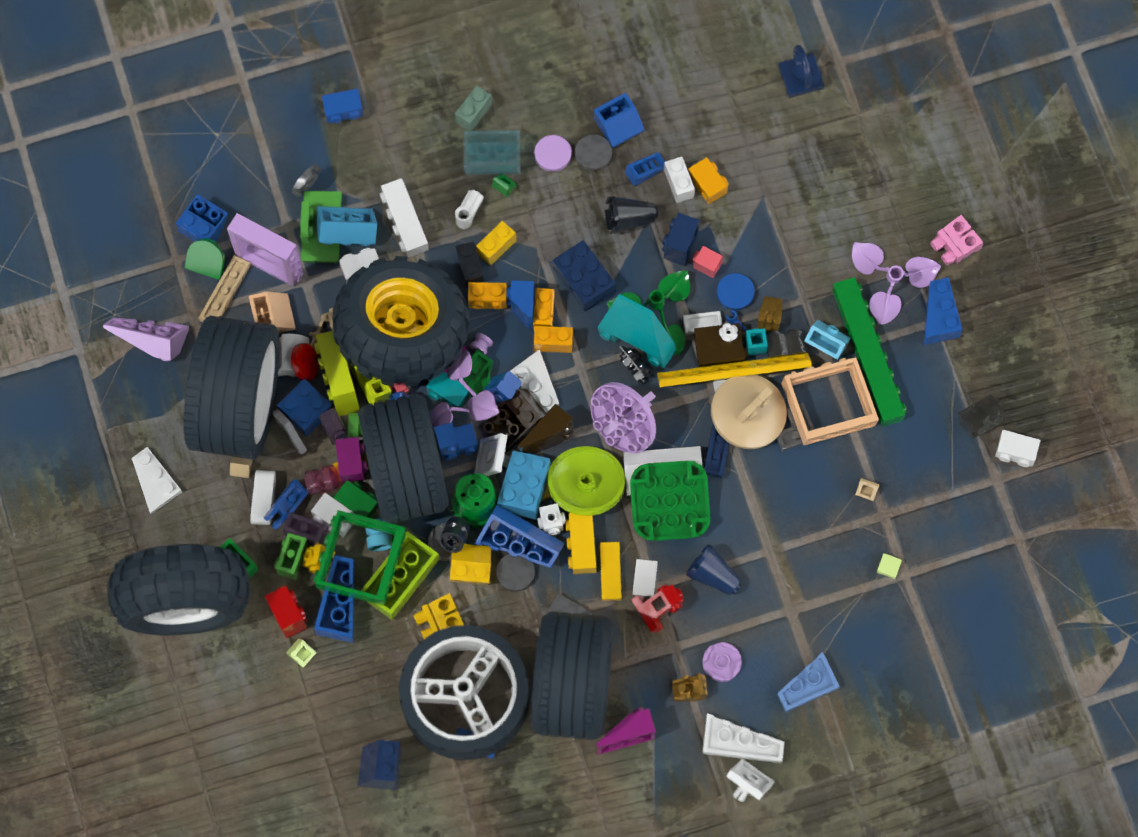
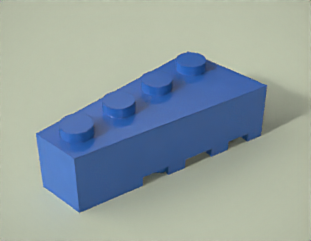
(518, 537)
(337, 610)

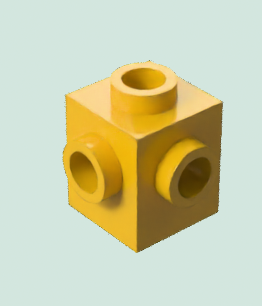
(312, 556)

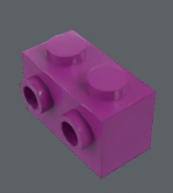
(350, 459)

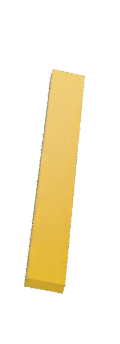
(734, 369)

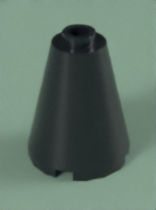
(628, 214)

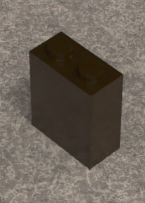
(714, 350)

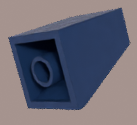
(380, 765)

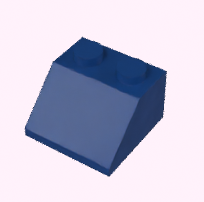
(521, 298)

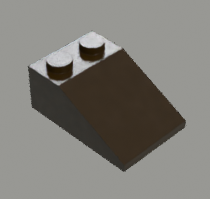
(548, 432)

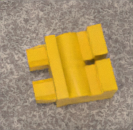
(439, 614)

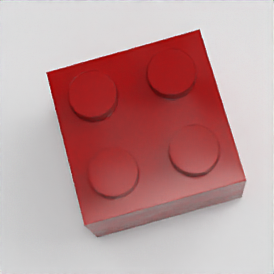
(285, 610)

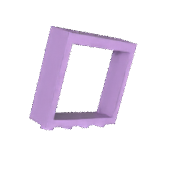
(265, 250)

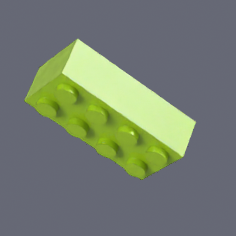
(412, 568)

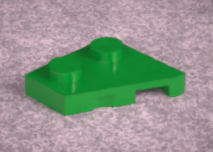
(480, 372)

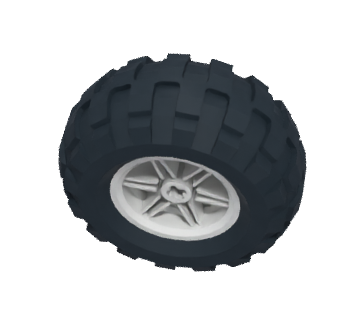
(178, 589)

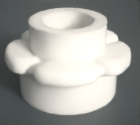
(728, 337)

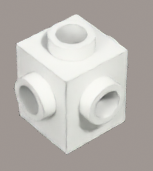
(551, 519)

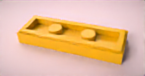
(610, 571)

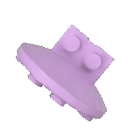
(623, 417)

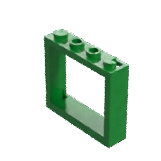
(331, 541)

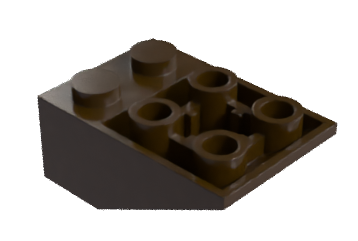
(514, 418)

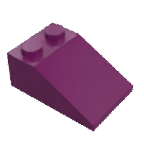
(630, 731)

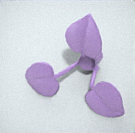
(882, 305)
(479, 407)

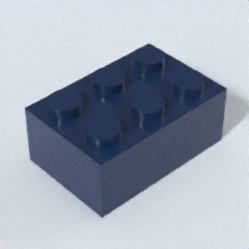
(584, 275)

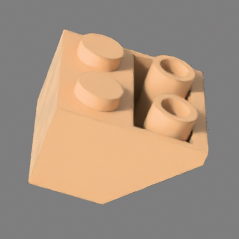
(273, 309)

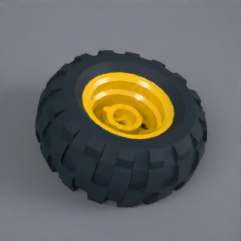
(400, 321)

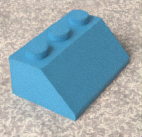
(346, 225)

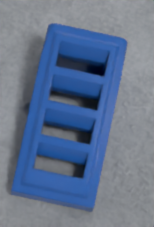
(636, 175)

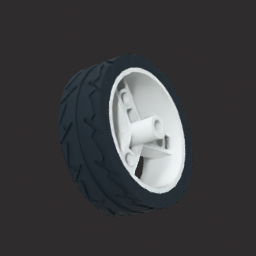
(491, 651)

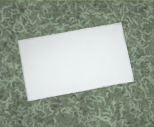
(645, 577)

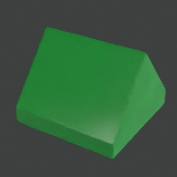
(503, 184)

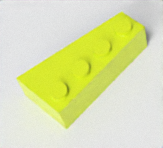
(336, 374)

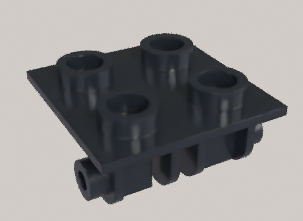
(631, 359)

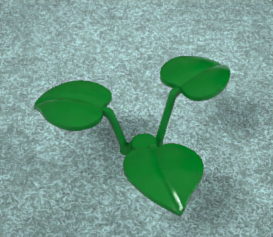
(677, 288)

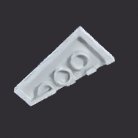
(730, 740)

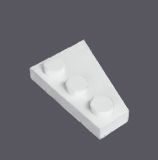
(536, 380)
(154, 480)

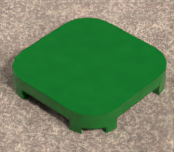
(670, 500)

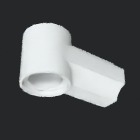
(468, 208)

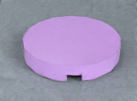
(552, 153)
(722, 662)

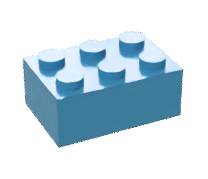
(524, 484)

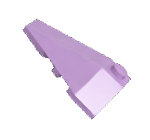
(157, 340)

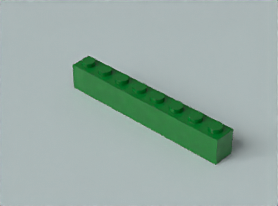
(868, 351)

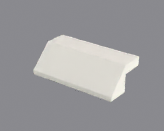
(634, 460)

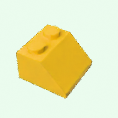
(471, 565)

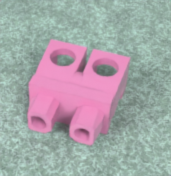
(957, 241)

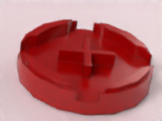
(304, 361)

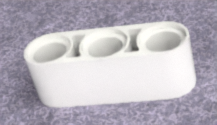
(262, 496)

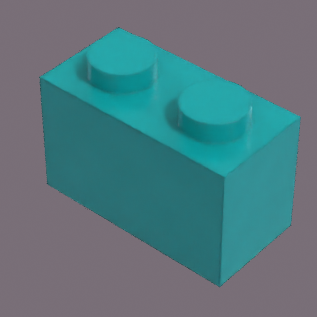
(448, 391)

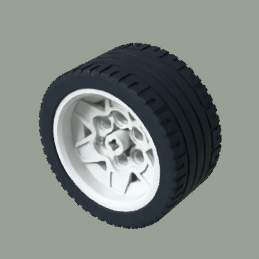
(231, 387)

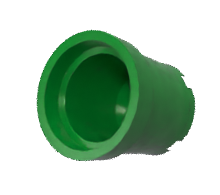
(473, 487)

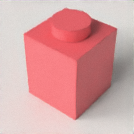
(707, 261)

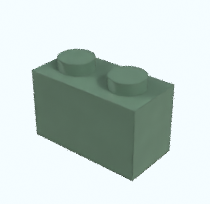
(473, 108)

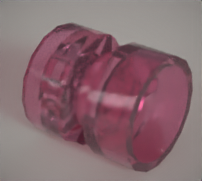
(325, 478)

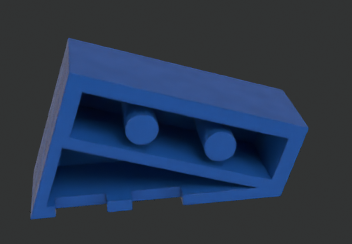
(941, 313)

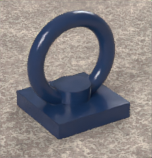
(801, 73)

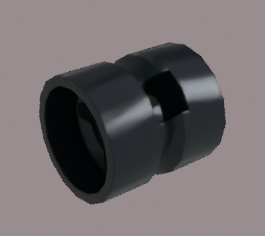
(454, 534)

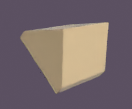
(240, 467)
(867, 489)

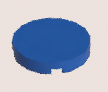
(735, 291)

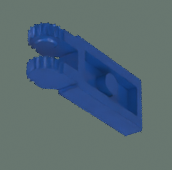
(287, 502)

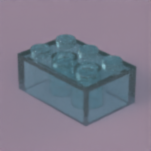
(492, 152)

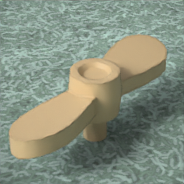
(319, 329)

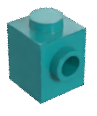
(756, 341)

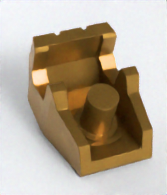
(770, 314)
(689, 688)

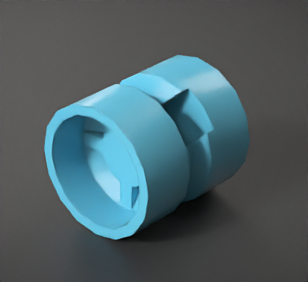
(378, 540)

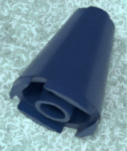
(714, 572)

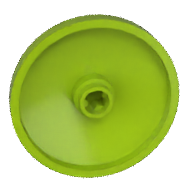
(586, 480)

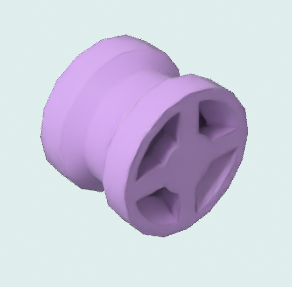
(481, 343)

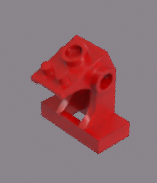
(672, 598)

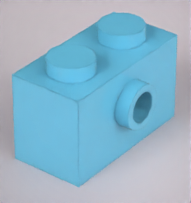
(827, 339)

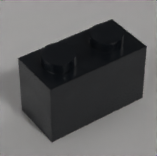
(469, 263)

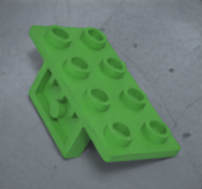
(311, 248)

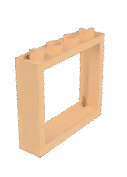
(835, 430)

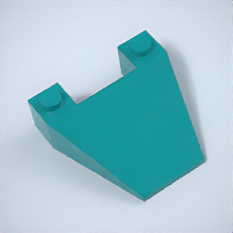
(639, 328)

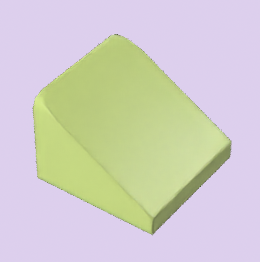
(301, 652)

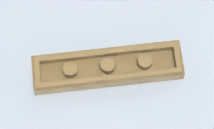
(226, 288)

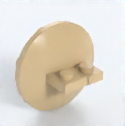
(748, 411)

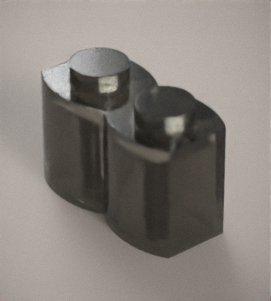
(785, 343)

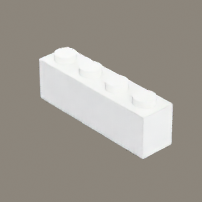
(404, 217)

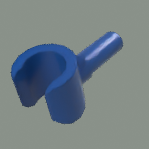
(735, 320)

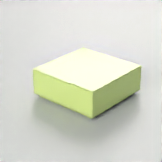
(889, 566)

